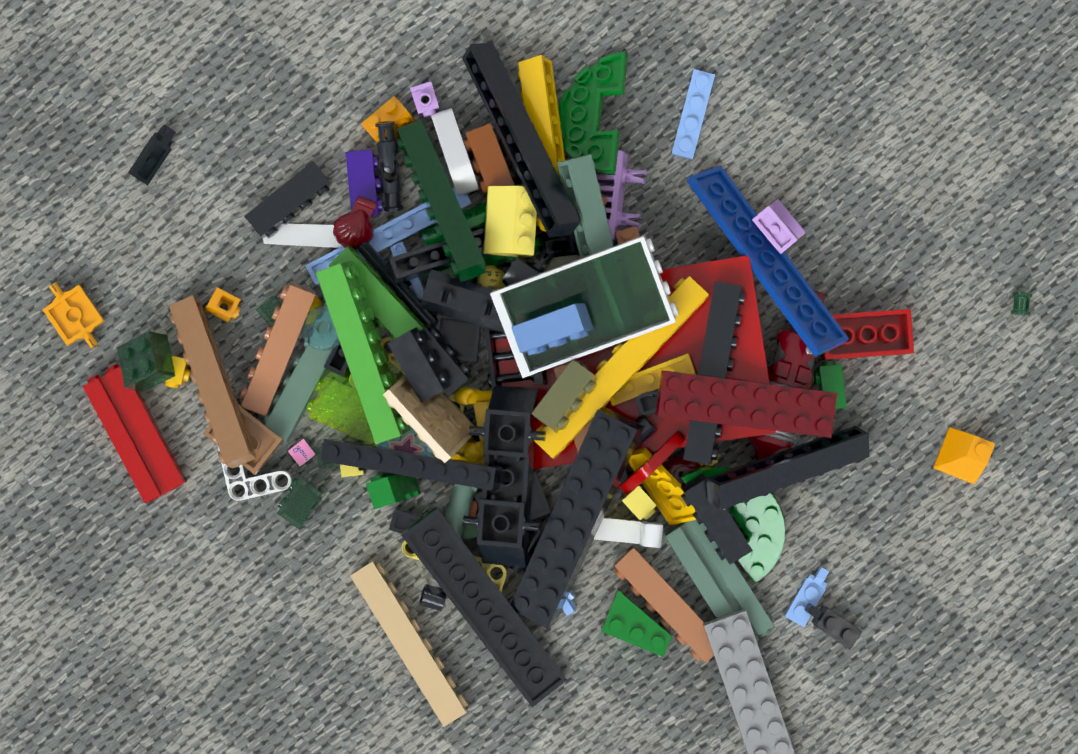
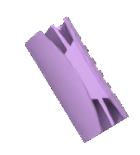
(613, 189)

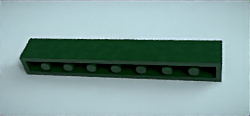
(441, 201)

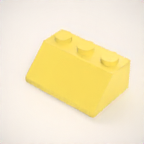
(509, 222)

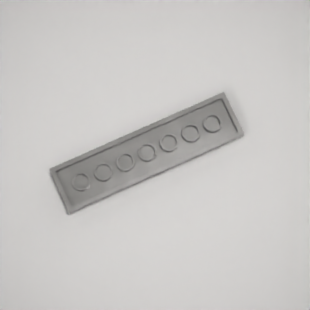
(748, 684)

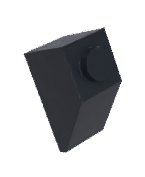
(560, 245)

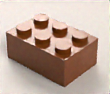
(488, 158)

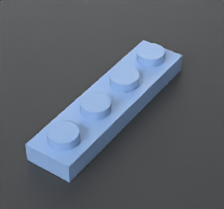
(693, 114)

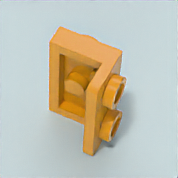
(390, 111)

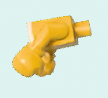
(481, 401)

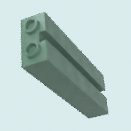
(715, 578)

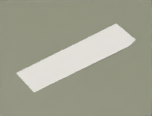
(304, 235)

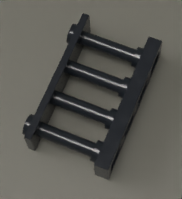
(494, 377)

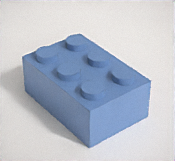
(552, 329)

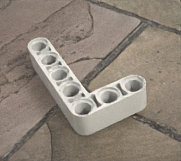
(250, 483)
(631, 531)

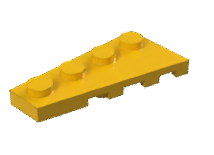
(663, 490)

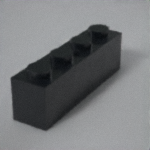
(288, 200)
(718, 522)

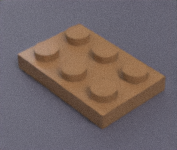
(262, 439)

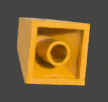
(963, 455)

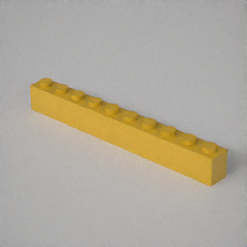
(623, 365)

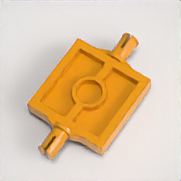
(73, 315)

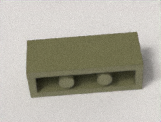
(565, 396)

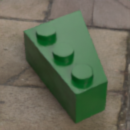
(391, 489)
(634, 626)

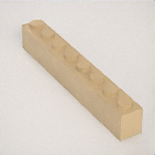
(409, 643)

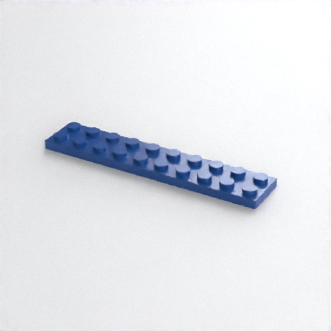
(772, 269)

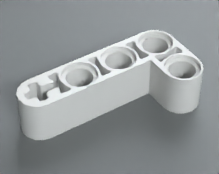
(454, 152)

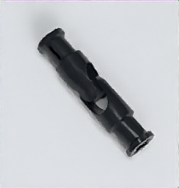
(387, 150)

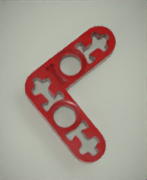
(652, 463)

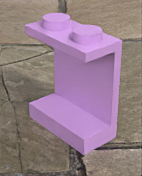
(779, 226)

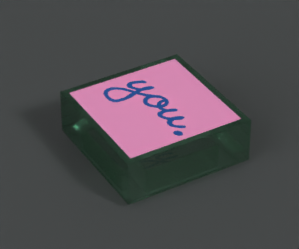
(302, 452)

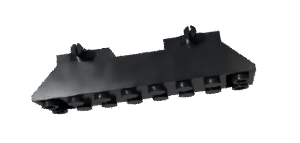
(510, 444)

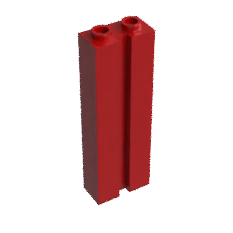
(134, 435)

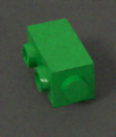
(830, 379)

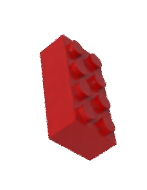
(874, 334)

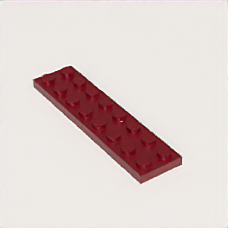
(746, 404)

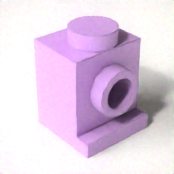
(421, 91)

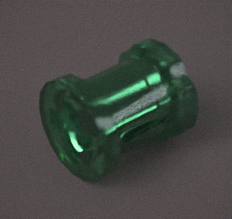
(1021, 304)

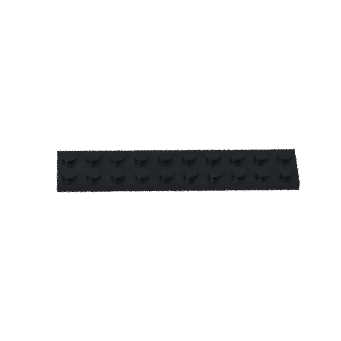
(483, 606)

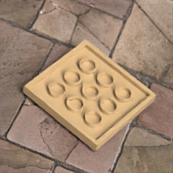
(434, 420)

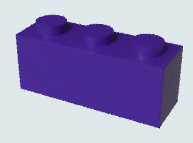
(363, 179)

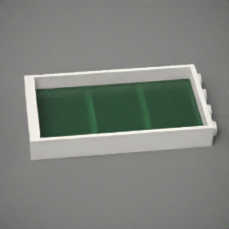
(616, 285)

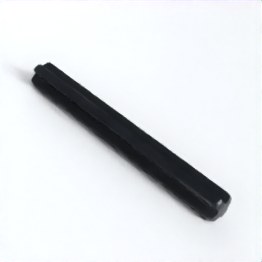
(401, 289)

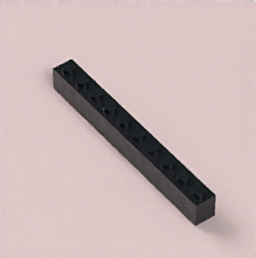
(521, 140)

